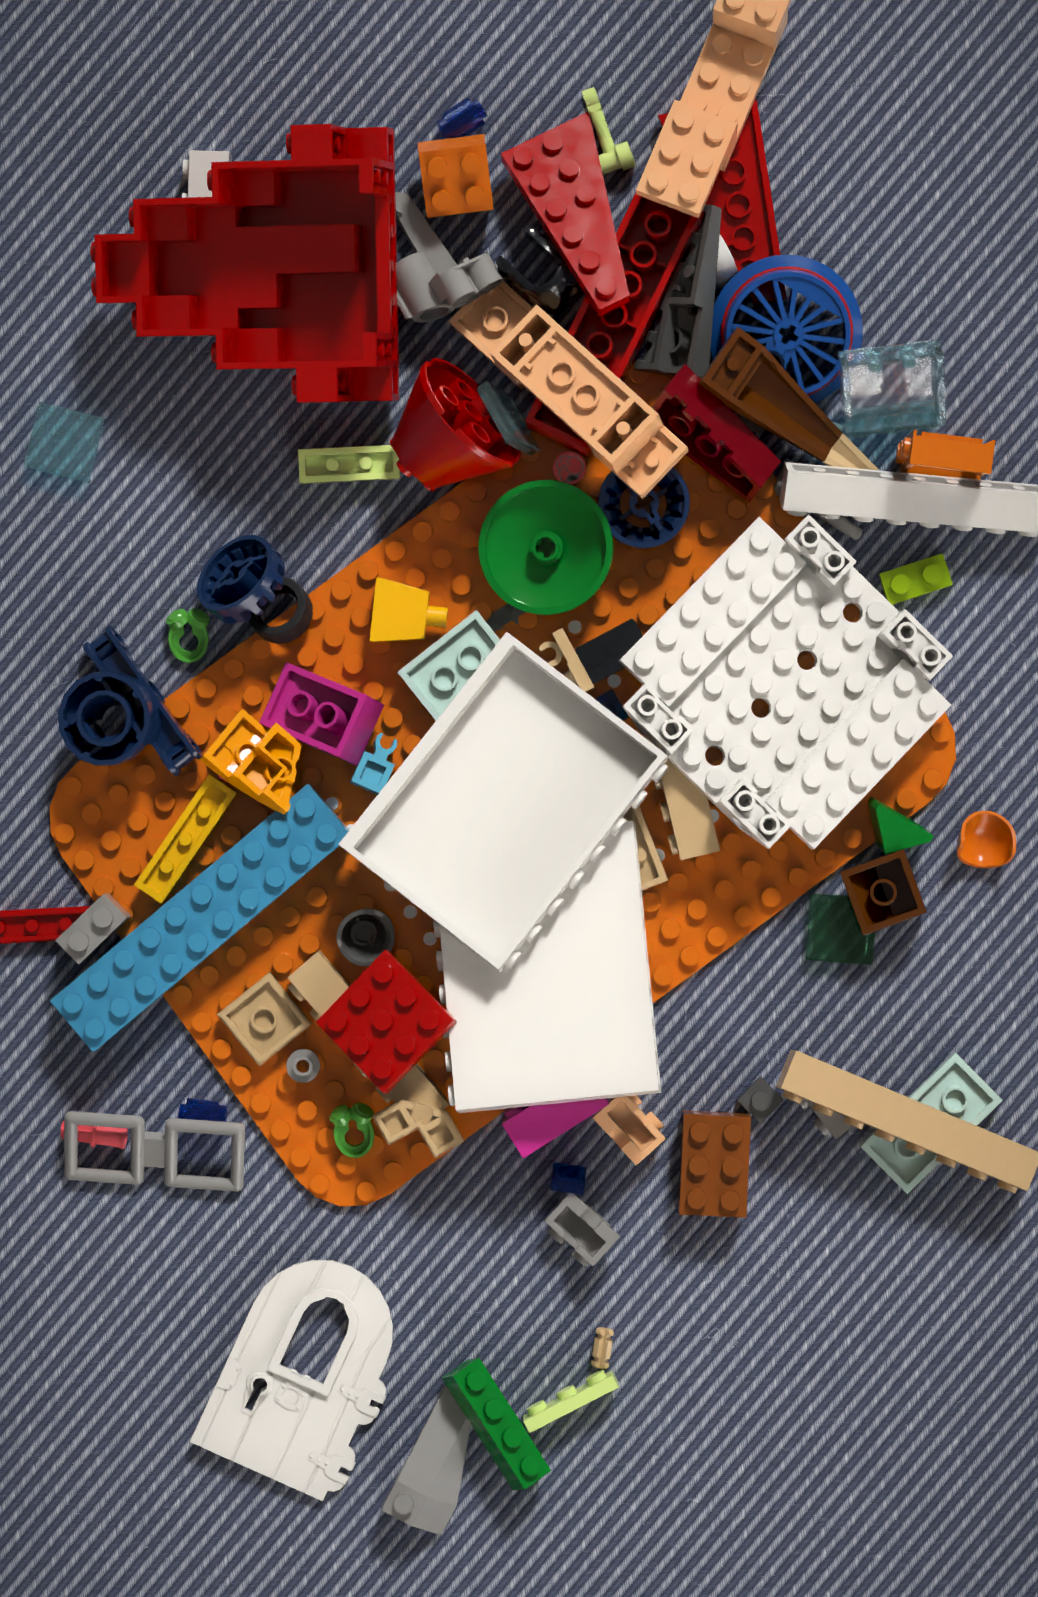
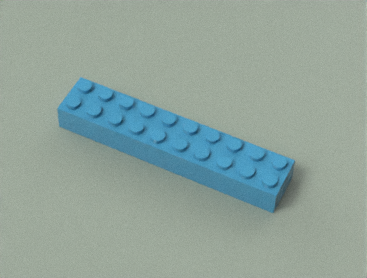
(200, 918)

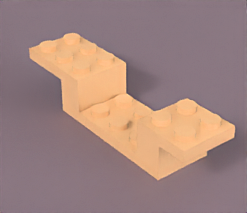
(715, 104)
(572, 385)

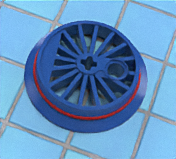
(814, 282)

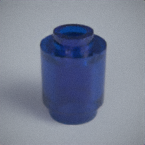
(462, 119)
(203, 1110)

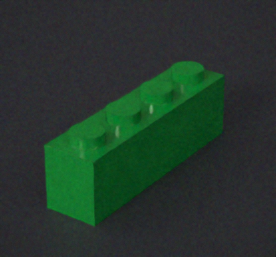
(496, 1424)

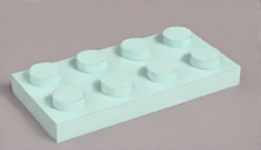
(951, 1089)

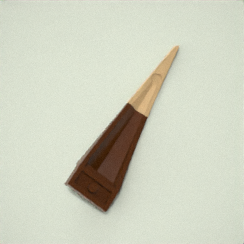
(762, 391)

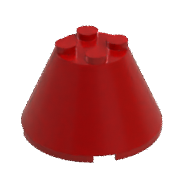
(448, 430)

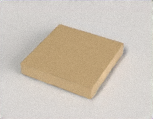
(264, 1019)

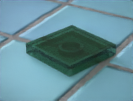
(835, 932)

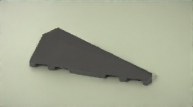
(687, 307)

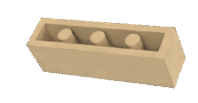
(689, 815)

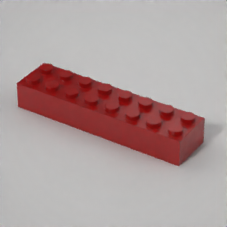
(651, 246)

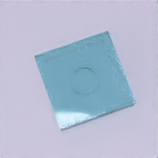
(507, 418)
(64, 442)

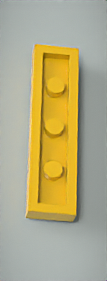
(185, 838)

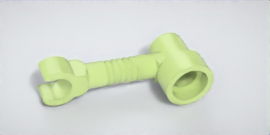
(613, 156)

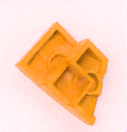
(256, 760)

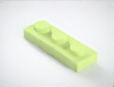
(347, 464)
(569, 1400)

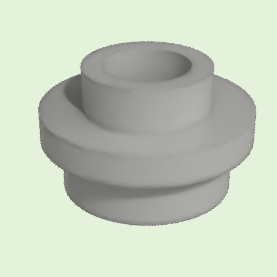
(311, 1058)

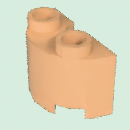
(630, 1127)

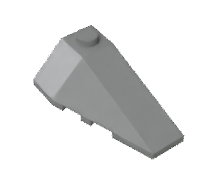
(432, 1473)

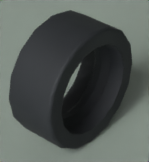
(296, 625)

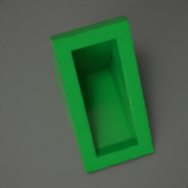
(895, 830)

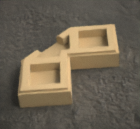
(407, 1116)

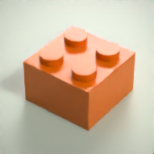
(455, 176)

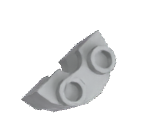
(582, 1229)

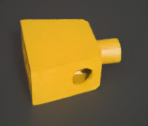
(402, 613)

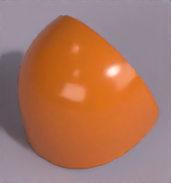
(986, 840)

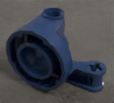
(147, 716)

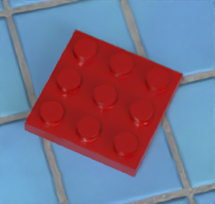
(386, 1021)

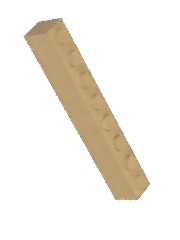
(908, 1120)

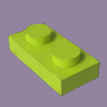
(915, 579)

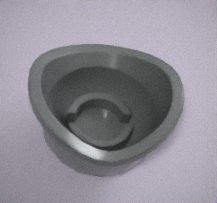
(365, 936)

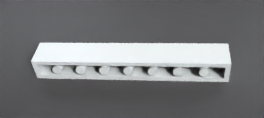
(909, 498)

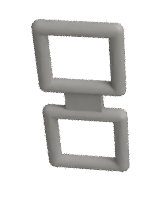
(154, 1150)

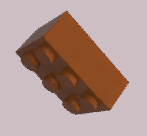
(714, 1163)

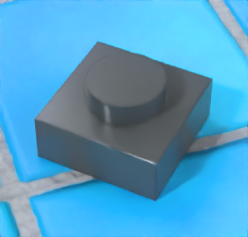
(760, 1099)

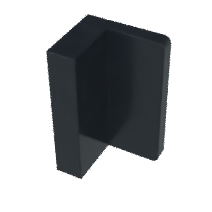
(602, 654)

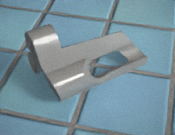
(430, 280)

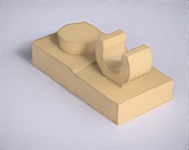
(563, 647)

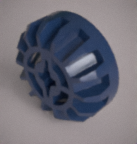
(660, 530)
(240, 579)

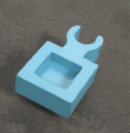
(374, 769)

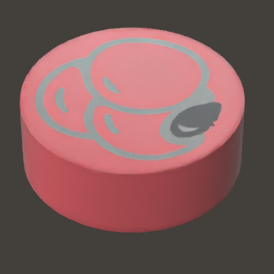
(569, 468)

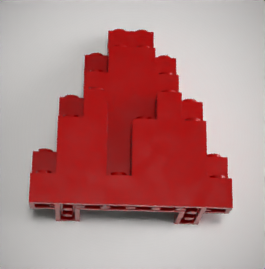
(277, 264)

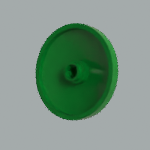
(546, 547)

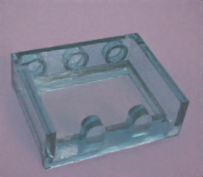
(892, 388)

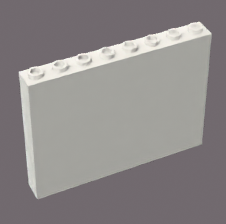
(505, 802)
(570, 1011)

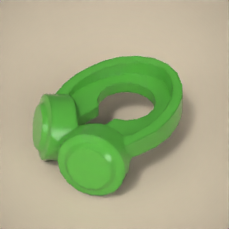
(198, 620)
(362, 1115)

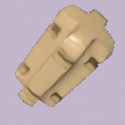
(602, 1347)

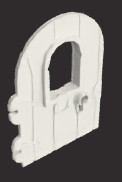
(297, 1423)

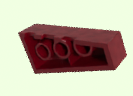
(715, 435)

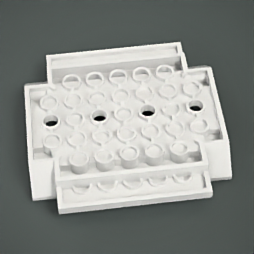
(827, 726)

